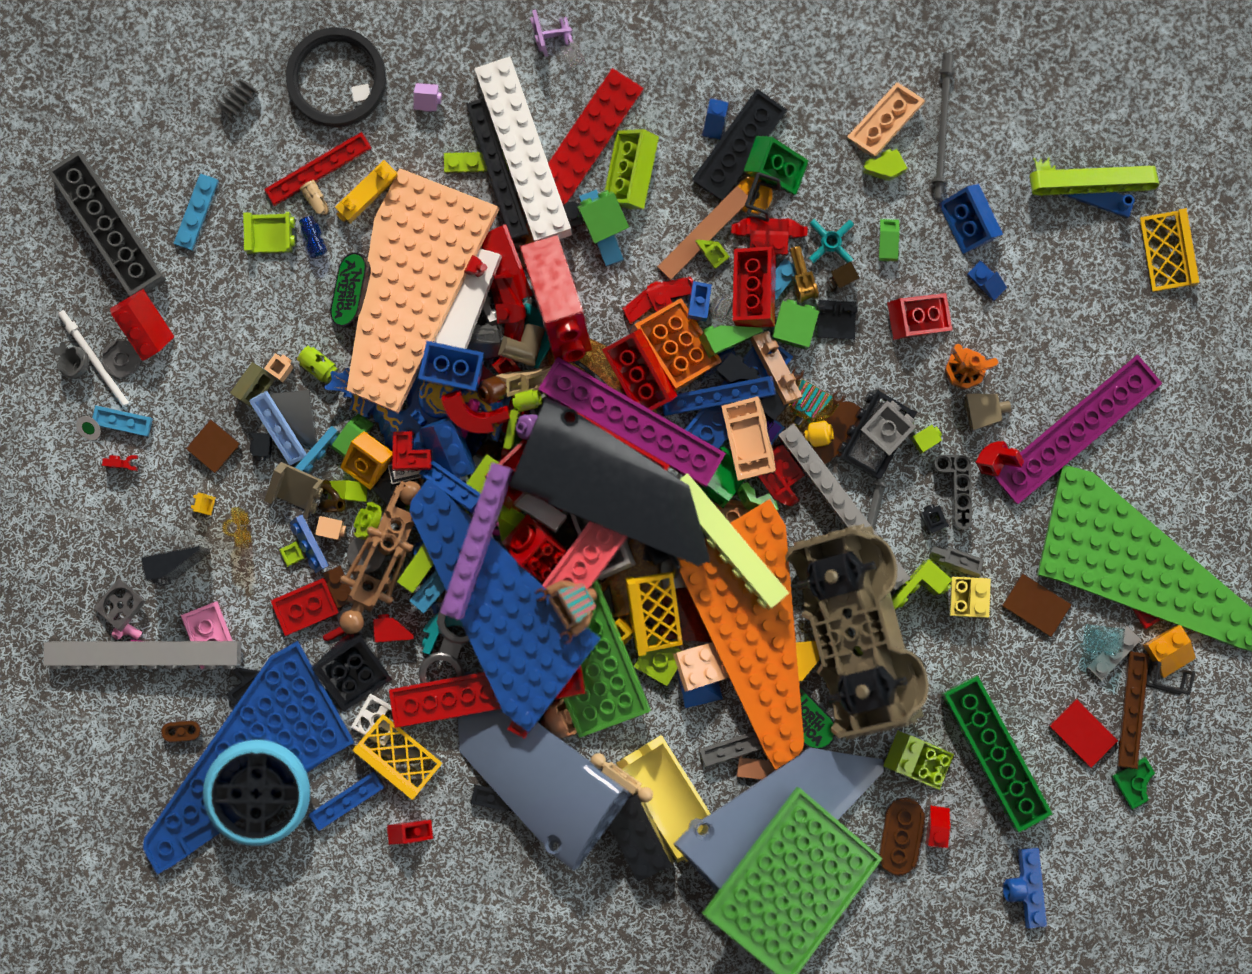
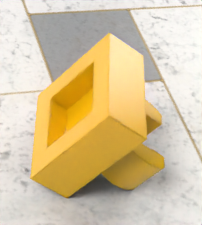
(203, 503)

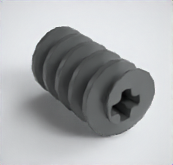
(237, 98)

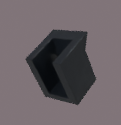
(260, 446)
(941, 524)

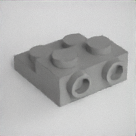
(889, 427)

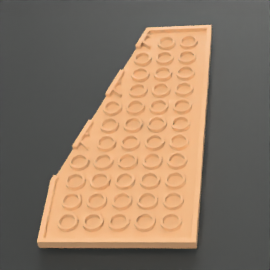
(416, 271)

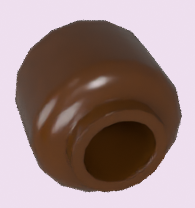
(492, 390)

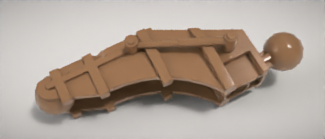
(352, 620)

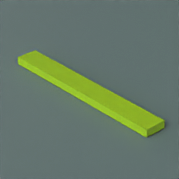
(422, 561)

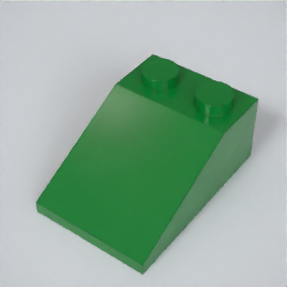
(778, 161)

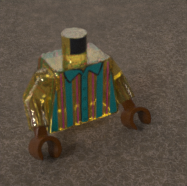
(814, 404)

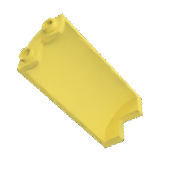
(674, 796)

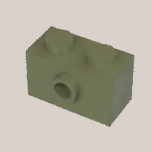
(252, 383)

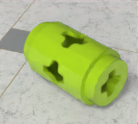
(310, 357)

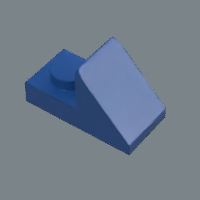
(715, 119)
(987, 281)
(699, 301)

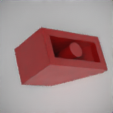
(389, 629)
(938, 827)
(409, 832)

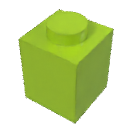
(926, 438)

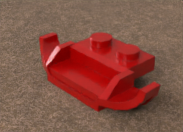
(771, 233)
(786, 474)

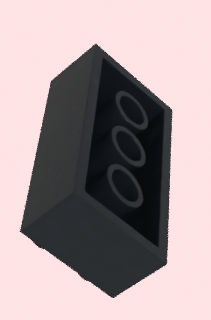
(640, 839)

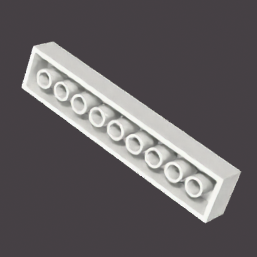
(523, 150)

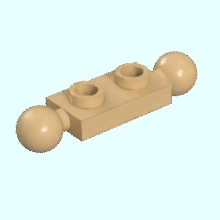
(627, 781)

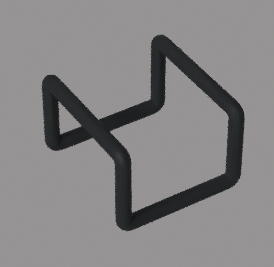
(750, 207)
(1168, 688)

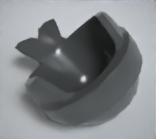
(72, 361)

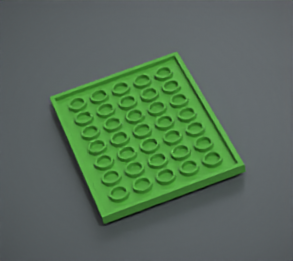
(792, 885)

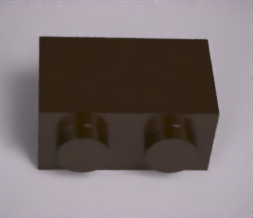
(842, 278)

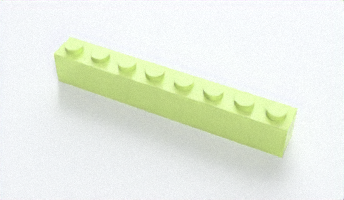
(735, 550)

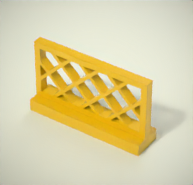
(1186, 248)
(638, 619)
(388, 771)

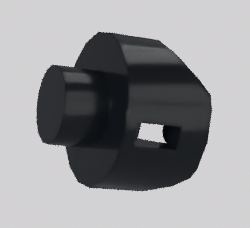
(573, 214)

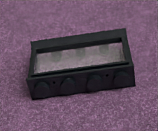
(859, 448)

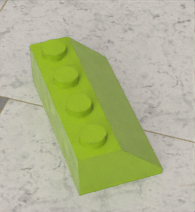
(632, 167)

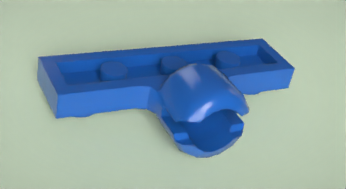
(1028, 888)

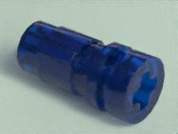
(311, 234)

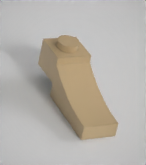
(524, 380)

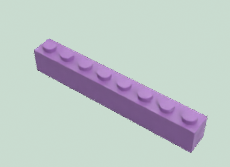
(477, 541)

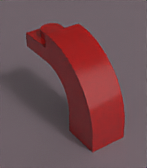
(469, 419)

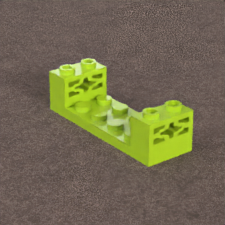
(926, 575)

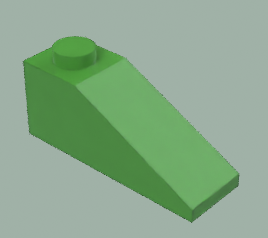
(725, 337)

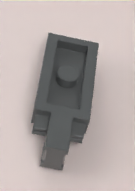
(957, 560)

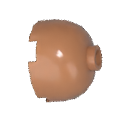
(558, 720)

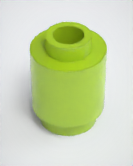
(527, 400)

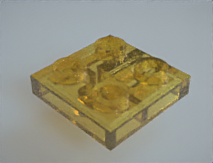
(241, 536)

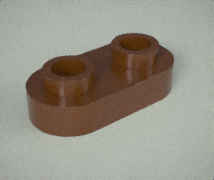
(181, 729)

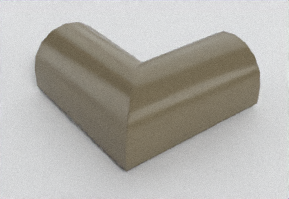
(526, 350)

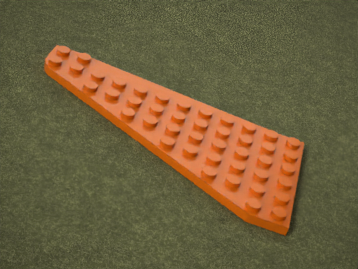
(751, 640)

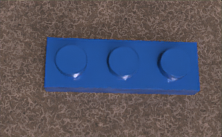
(308, 544)

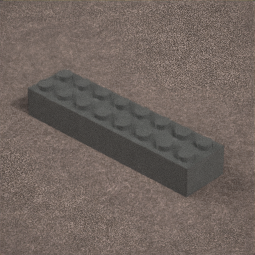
(106, 224)

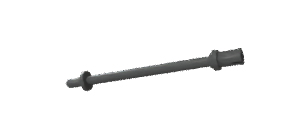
(946, 73)

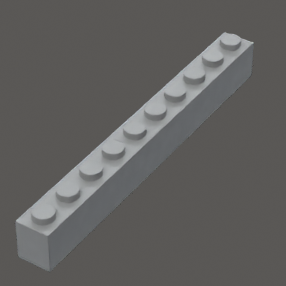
(828, 486)
(142, 653)

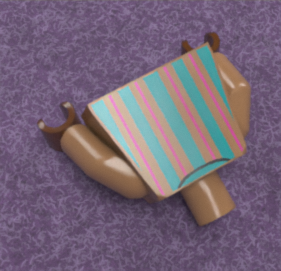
(572, 604)

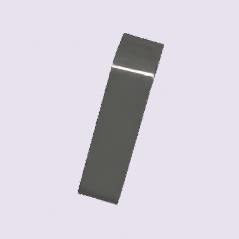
(966, 492)

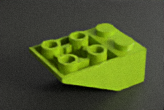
(918, 760)

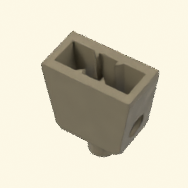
(984, 410)

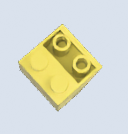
(970, 597)

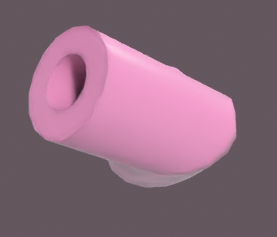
(128, 630)

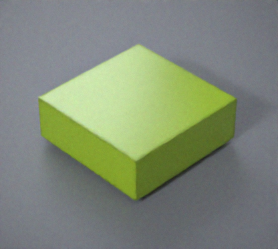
(292, 554)

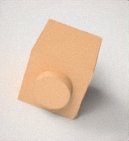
(330, 528)

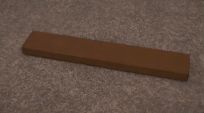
(1132, 710)

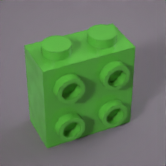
(602, 216)
(795, 324)

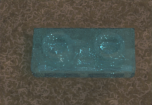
(1103, 638)

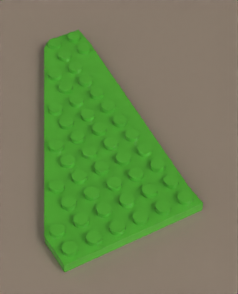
(1119, 554)

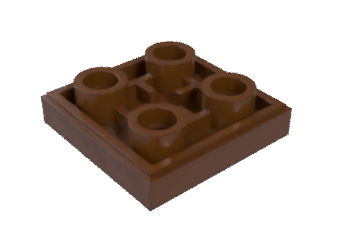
(213, 446)

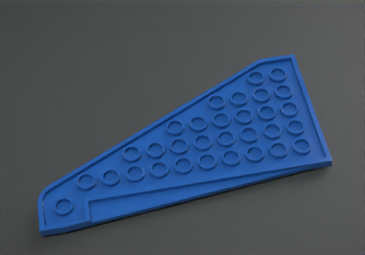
(503, 620)
(279, 706)

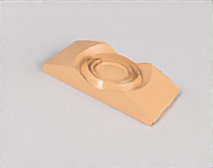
(749, 438)

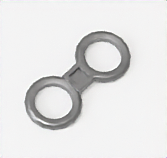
(448, 652)

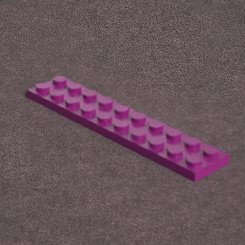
(632, 421)
(1078, 428)

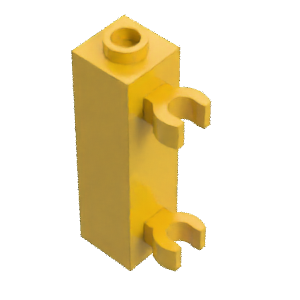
(366, 192)

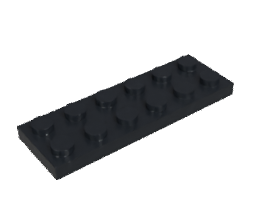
(731, 153)

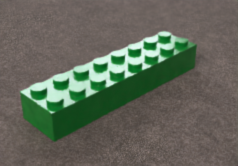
(996, 754)

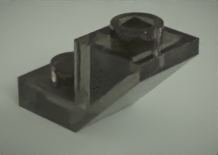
(568, 533)

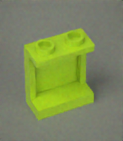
(268, 233)

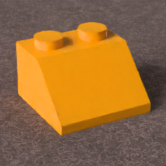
(366, 460)
(1171, 649)

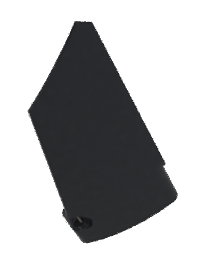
(608, 484)

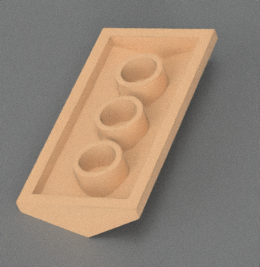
(885, 119)

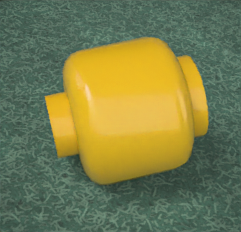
(819, 433)

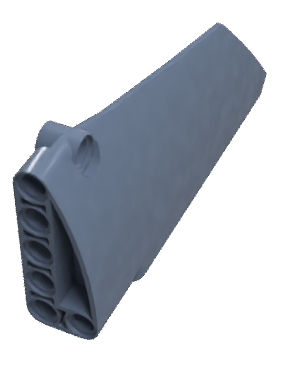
(543, 783)
(729, 833)

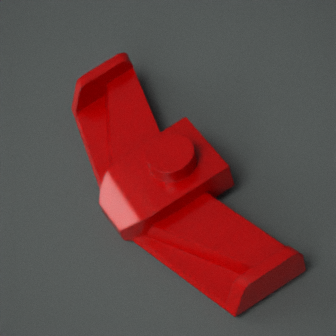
(657, 296)
(512, 310)

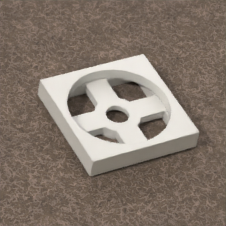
(370, 716)

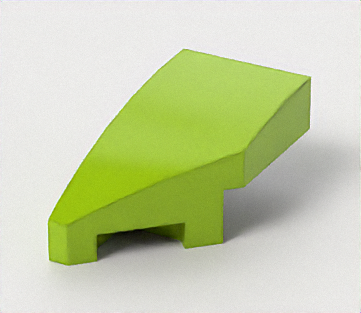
(713, 252)

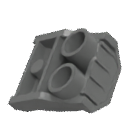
(485, 340)

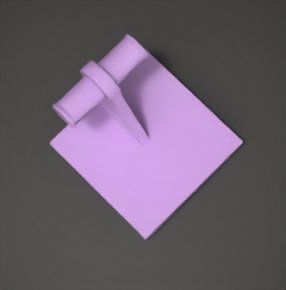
(566, 31)

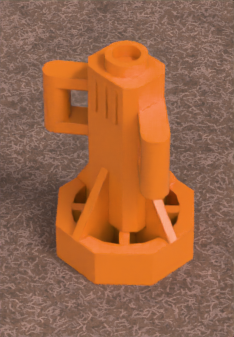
(968, 364)

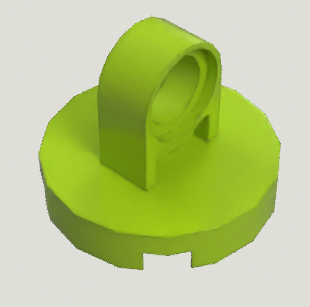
(365, 518)

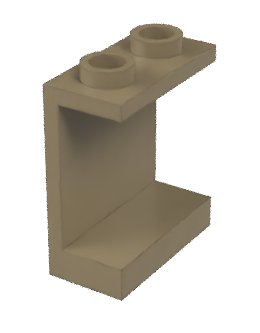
(295, 487)

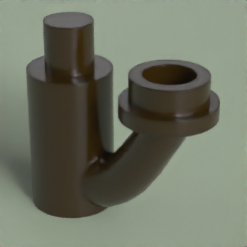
(335, 504)

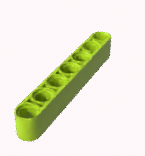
(1094, 180)

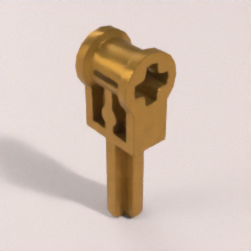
(803, 280)

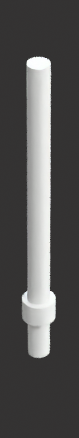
(72, 328)

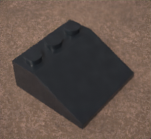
(171, 565)

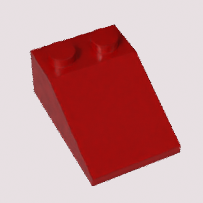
(919, 316)

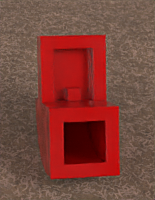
(996, 456)

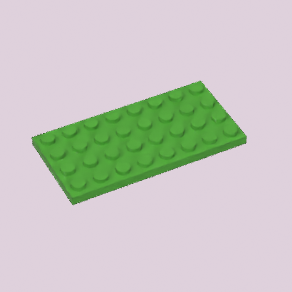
(608, 677)

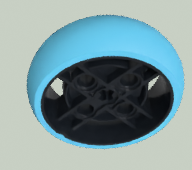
(221, 792)

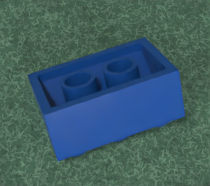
(970, 218)
(451, 366)
(448, 447)

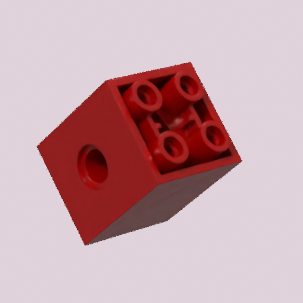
(534, 548)

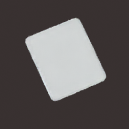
(360, 92)

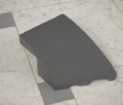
(298, 413)

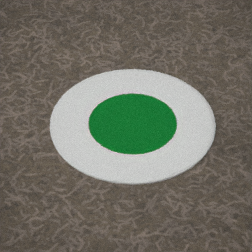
(88, 428)

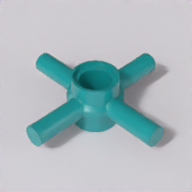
(831, 234)

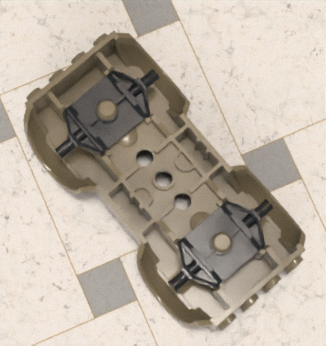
(858, 573)

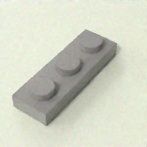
(1104, 664)

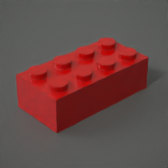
(754, 287)

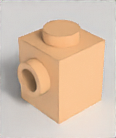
(279, 367)

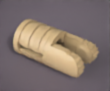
(314, 197)

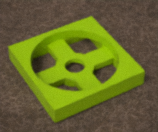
(510, 434)

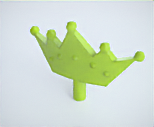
(1045, 166)

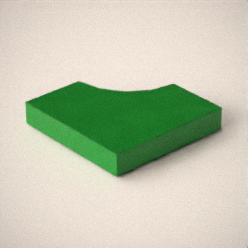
(1134, 783)

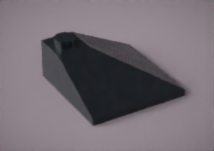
(351, 670)

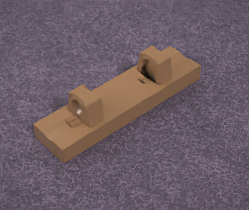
(776, 367)

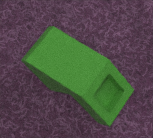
(889, 240)
(352, 429)
(748, 497)

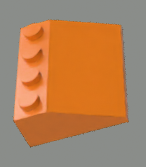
(677, 344)

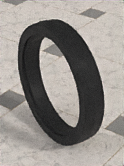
(327, 35)

